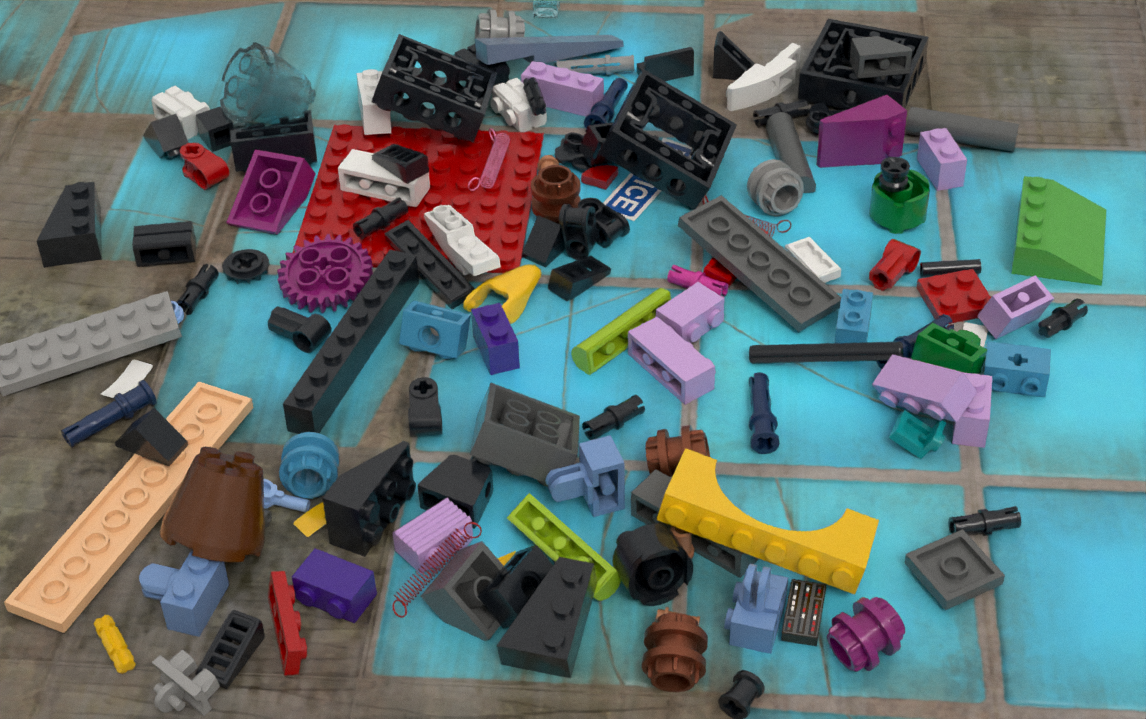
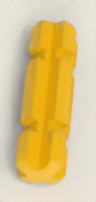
(114, 644)

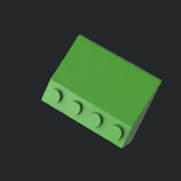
(1058, 234)

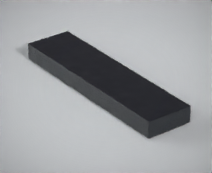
(432, 265)

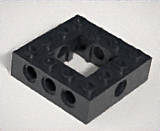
(836, 85)
(444, 93)
(653, 160)

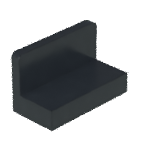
(669, 64)

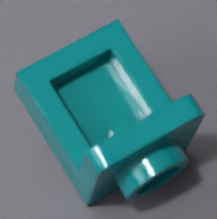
(916, 435)

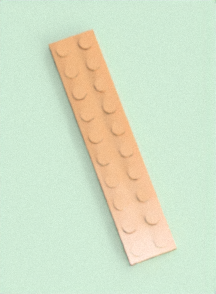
(123, 514)

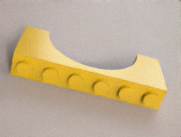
(828, 555)

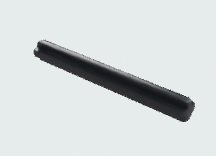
(825, 352)

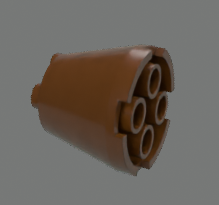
(218, 507)

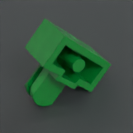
(950, 349)

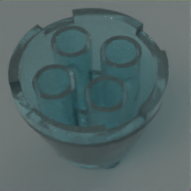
(264, 87)

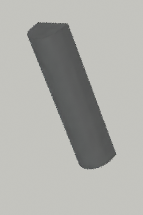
(964, 128)
(788, 147)

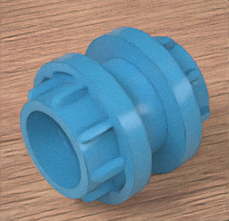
(309, 465)

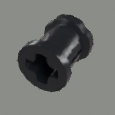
(741, 695)

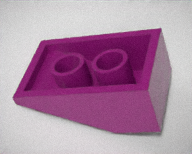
(862, 134)
(271, 192)

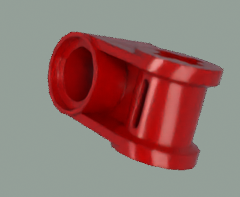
(203, 166)

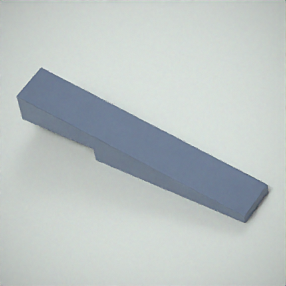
(542, 49)

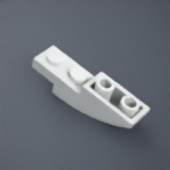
(766, 81)
(459, 242)

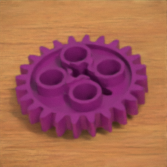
(324, 273)

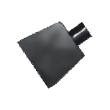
(461, 481)

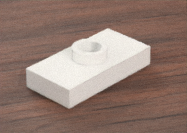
(814, 259)

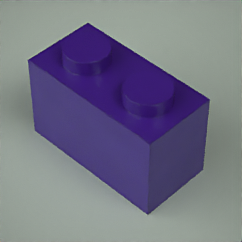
(495, 338)
(334, 585)

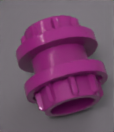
(870, 630)

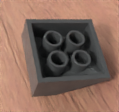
(524, 434)

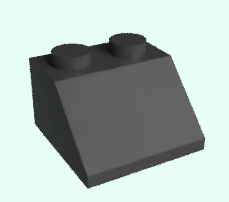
(456, 591)

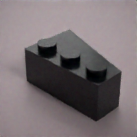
(288, 138)
(73, 227)
(552, 621)

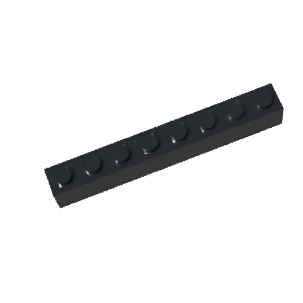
(351, 343)

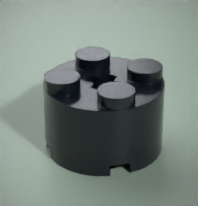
(652, 563)

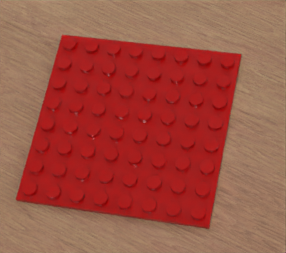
(497, 213)

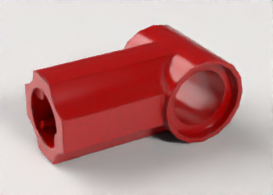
(896, 260)

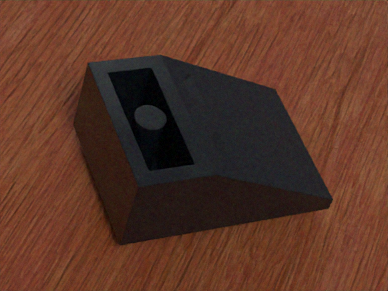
(369, 499)

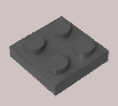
(954, 569)

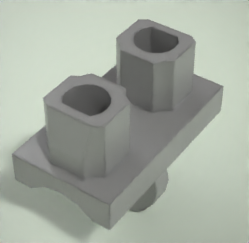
(178, 685)

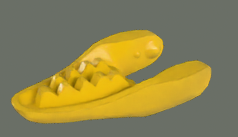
(513, 285)

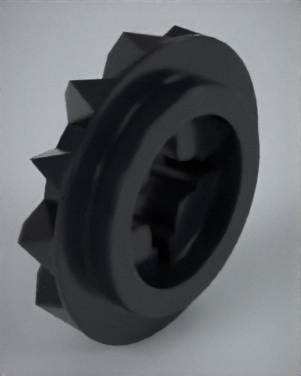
(254, 264)

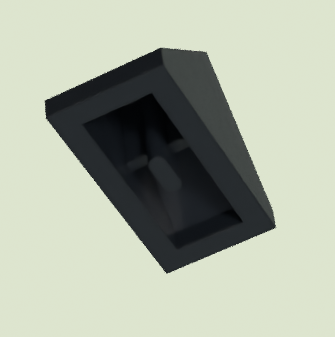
(729, 59)
(544, 242)
(153, 439)

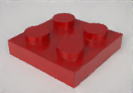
(954, 294)

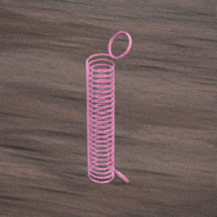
(490, 157)

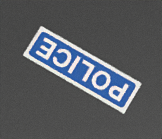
(636, 194)

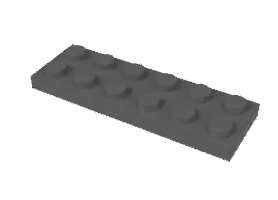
(760, 263)

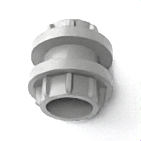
(491, 26)
(775, 187)

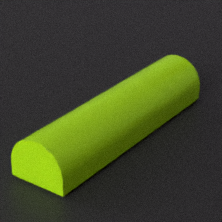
(613, 337)
(560, 541)

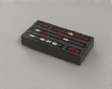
(804, 612)

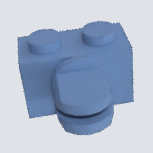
(596, 477)
(186, 593)
(757, 609)

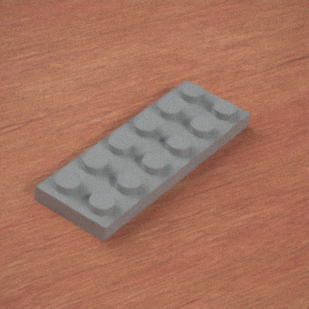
(87, 343)

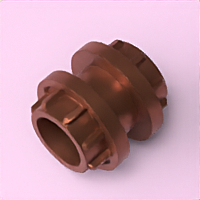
(552, 189)
(665, 452)
(674, 652)

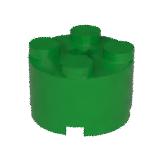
(900, 209)

